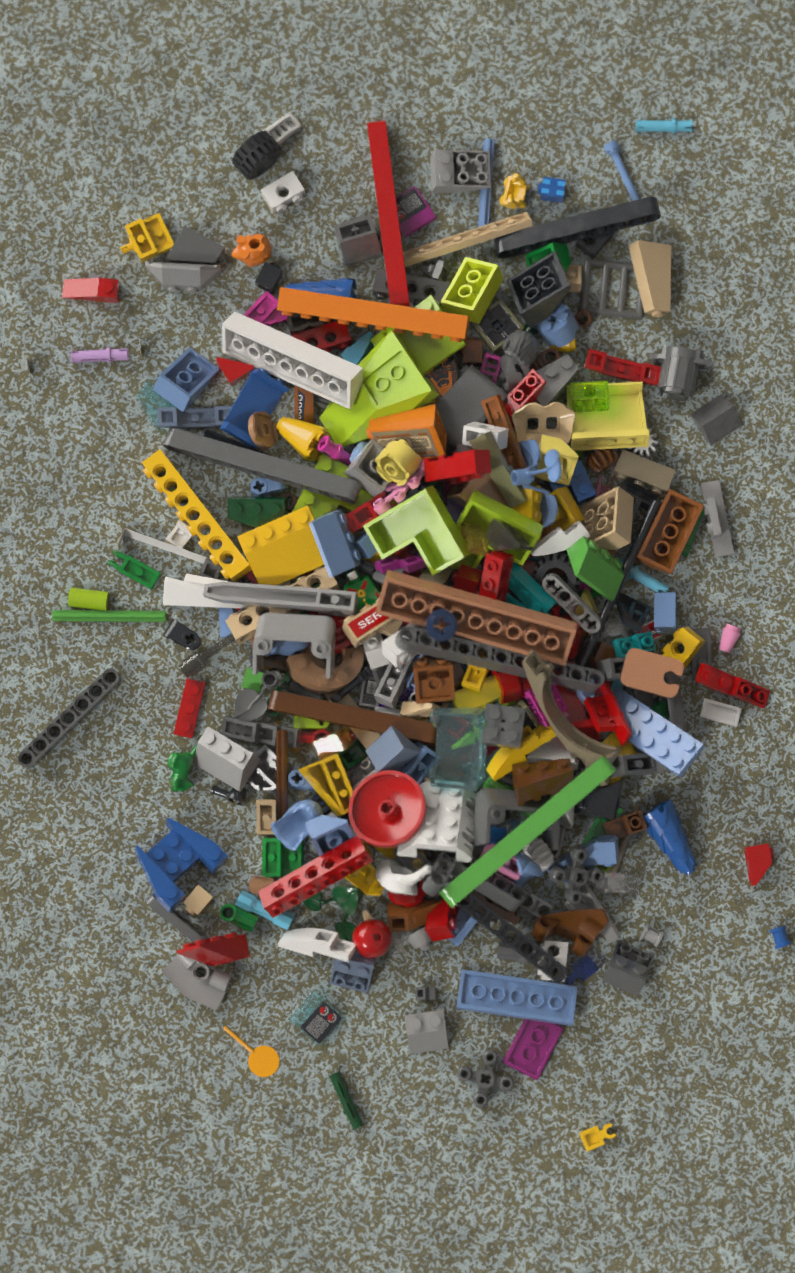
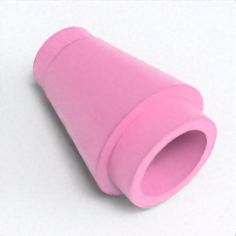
(729, 637)

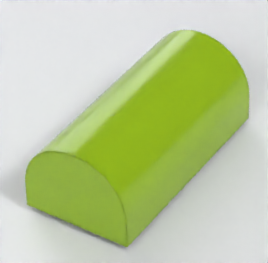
(88, 599)

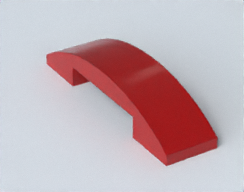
(621, 368)

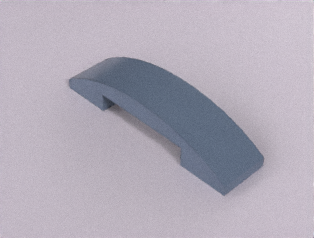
(192, 418)

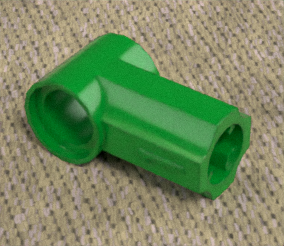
(240, 918)

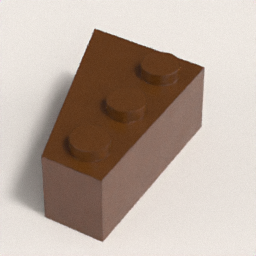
(540, 778)

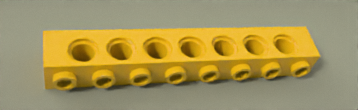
(159, 462)

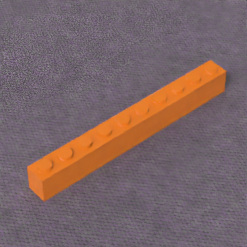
(373, 313)

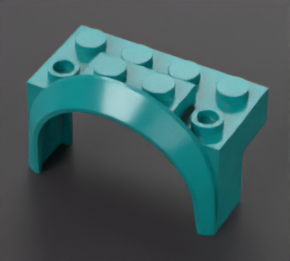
(528, 591)

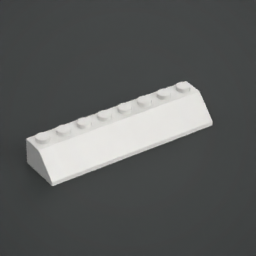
(291, 359)

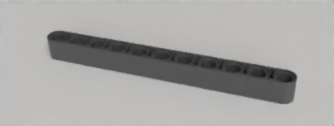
(262, 465)
(490, 661)

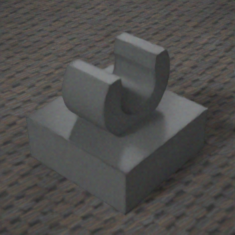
(439, 271)

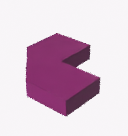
(392, 563)

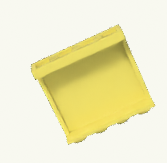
(619, 427)

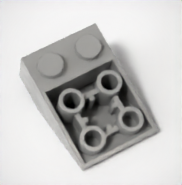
(459, 171)

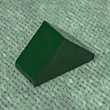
(353, 755)

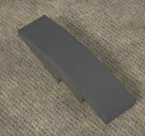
(258, 731)

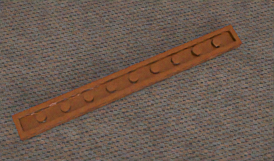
(498, 416)

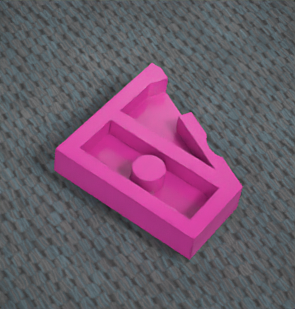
(266, 311)

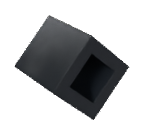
(269, 277)

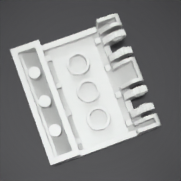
(447, 823)

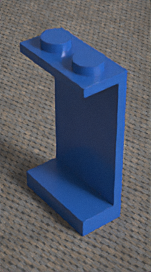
(257, 394)

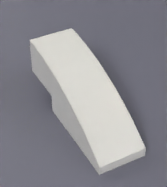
(559, 540)

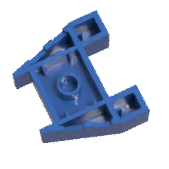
(174, 857)

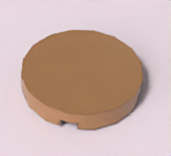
(262, 430)

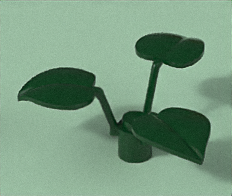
(347, 899)

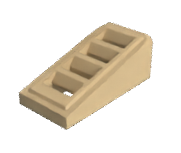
(417, 711)

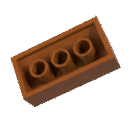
(669, 532)

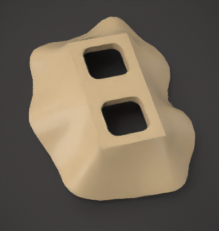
(564, 415)

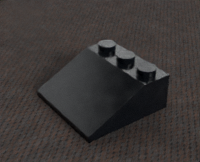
(539, 289)

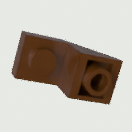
(625, 825)

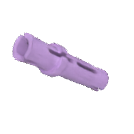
(100, 355)

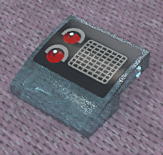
(316, 1018)

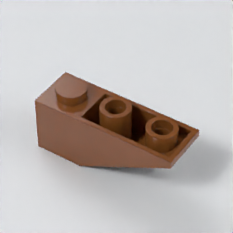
(405, 918)

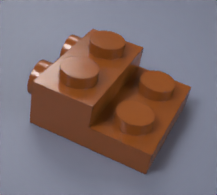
(433, 680)

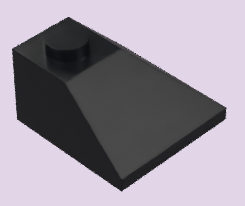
(601, 802)

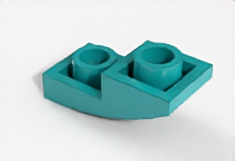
(640, 641)

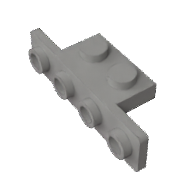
(717, 518)
(590, 901)

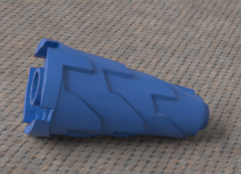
(341, 287)
(666, 829)

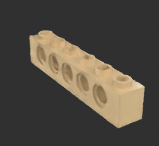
(246, 632)

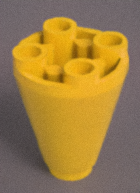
(302, 437)

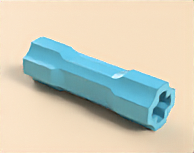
(252, 904)

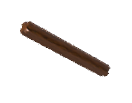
(281, 773)

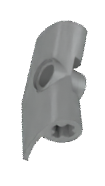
(206, 990)

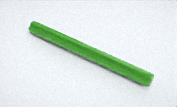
(108, 616)

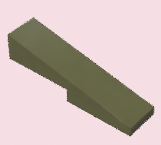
(500, 470)

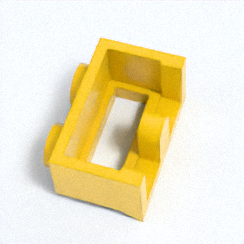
(366, 881)

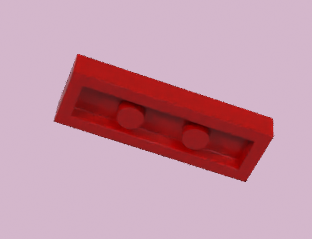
(189, 708)

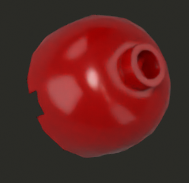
(364, 939)

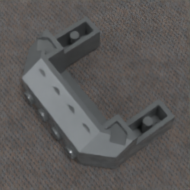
(642, 763)

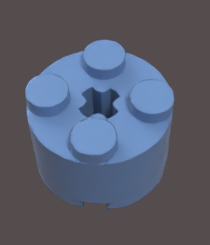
(559, 327)

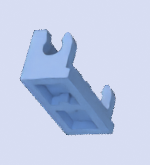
(665, 613)
(464, 925)

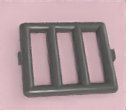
(602, 310)

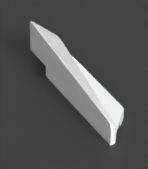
(191, 592)

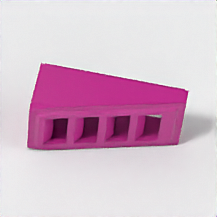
(492, 357)

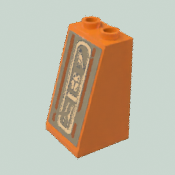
(418, 427)

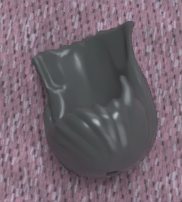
(523, 348)

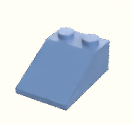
(185, 379)

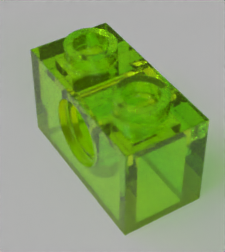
(589, 396)

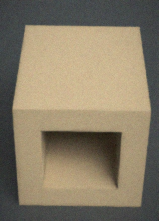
(197, 900)

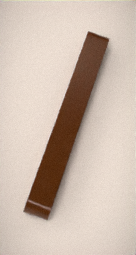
(351, 716)

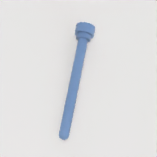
(612, 149)

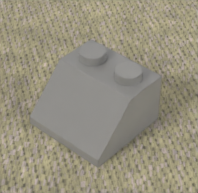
(364, 469)
(426, 1031)

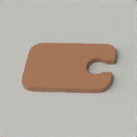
(646, 672)

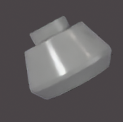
(420, 939)

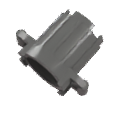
(679, 371)

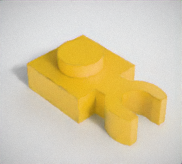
(594, 1137)

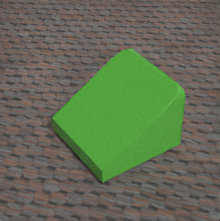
(252, 681)

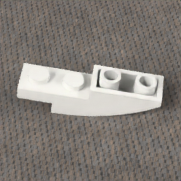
(315, 940)

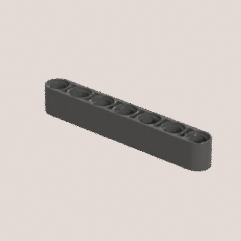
(60, 722)

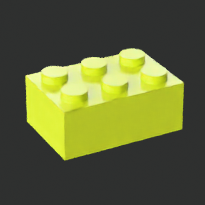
(472, 289)

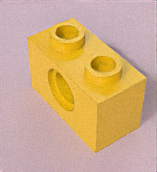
(691, 641)

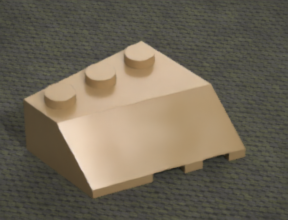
(609, 519)

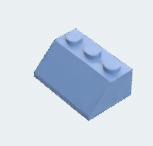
(335, 542)
(328, 832)

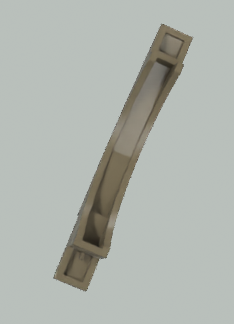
(574, 740)

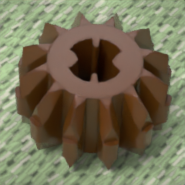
(602, 460)

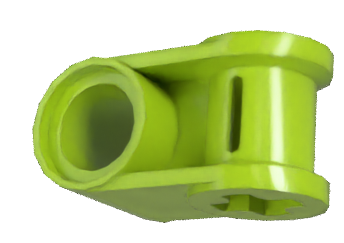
(308, 724)

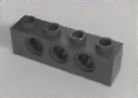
(421, 285)

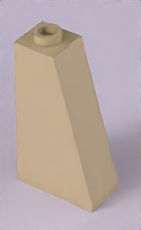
(653, 275)

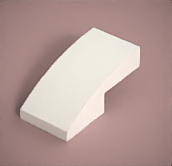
(180, 535)

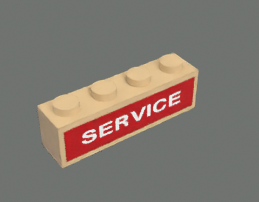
(366, 624)

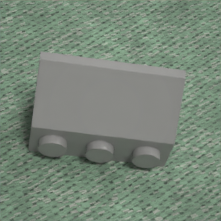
(225, 759)

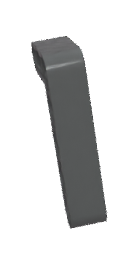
(494, 887)

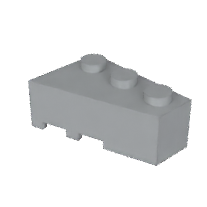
(558, 376)

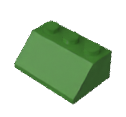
(596, 567)

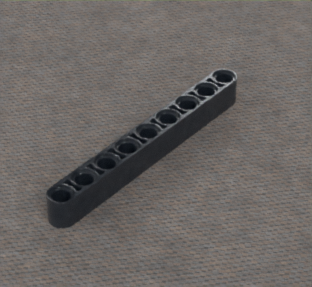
(578, 227)

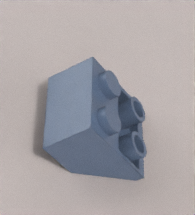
(353, 974)

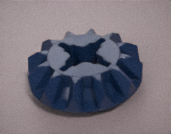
(448, 630)

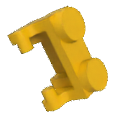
(514, 192)

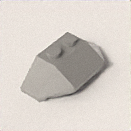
(183, 276)

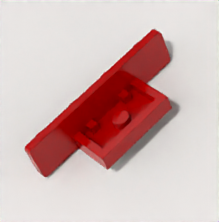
(607, 714)

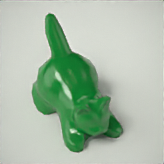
(180, 765)

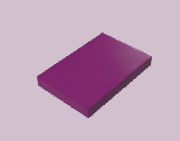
(532, 1047)

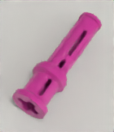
(334, 450)

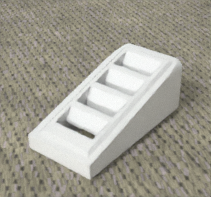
(276, 125)

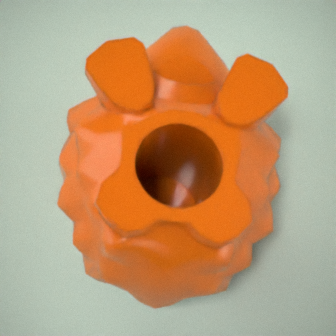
(252, 249)

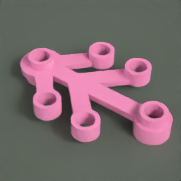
(399, 492)

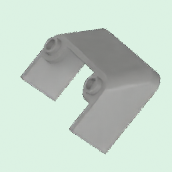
(295, 627)

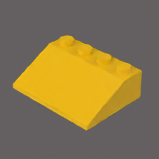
(282, 548)

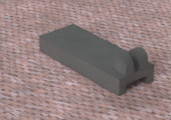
(704, 652)

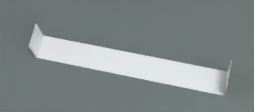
(157, 543)

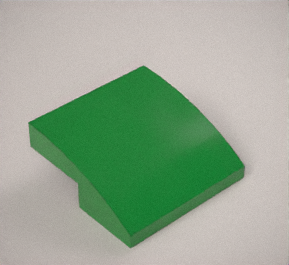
(279, 860)

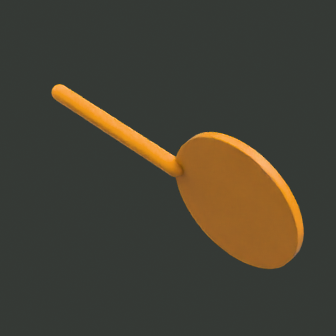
(262, 1060)

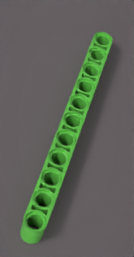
(527, 831)

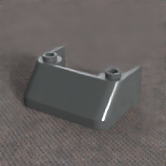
(491, 807)

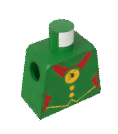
(365, 588)

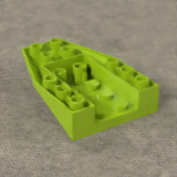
(388, 387)

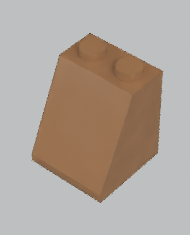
(462, 492)

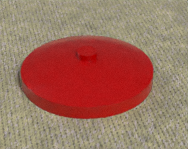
(387, 809)

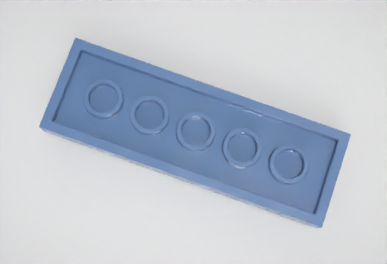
(657, 735)
(517, 997)

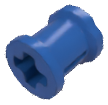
(780, 937)

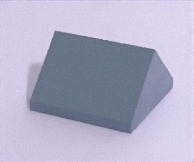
(391, 751)

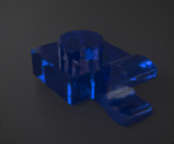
(583, 968)

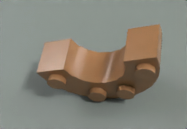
(314, 678)

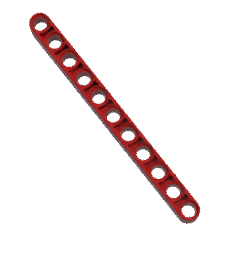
(388, 213)

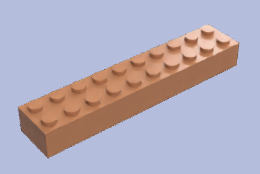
(477, 617)

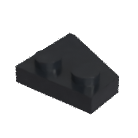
(632, 612)

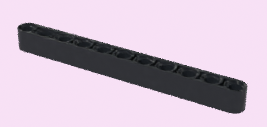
(501, 932)

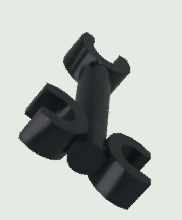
(353, 684)

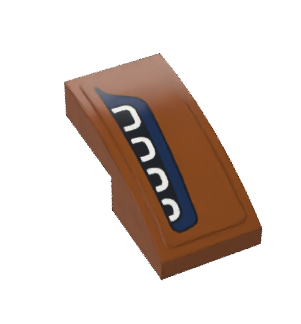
(303, 404)

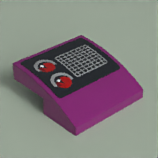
(413, 212)

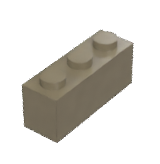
(643, 472)

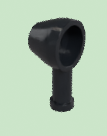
(233, 794)

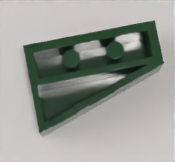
(256, 510)

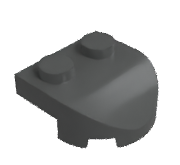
(509, 373)
(265, 772)

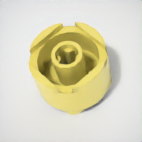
(397, 462)

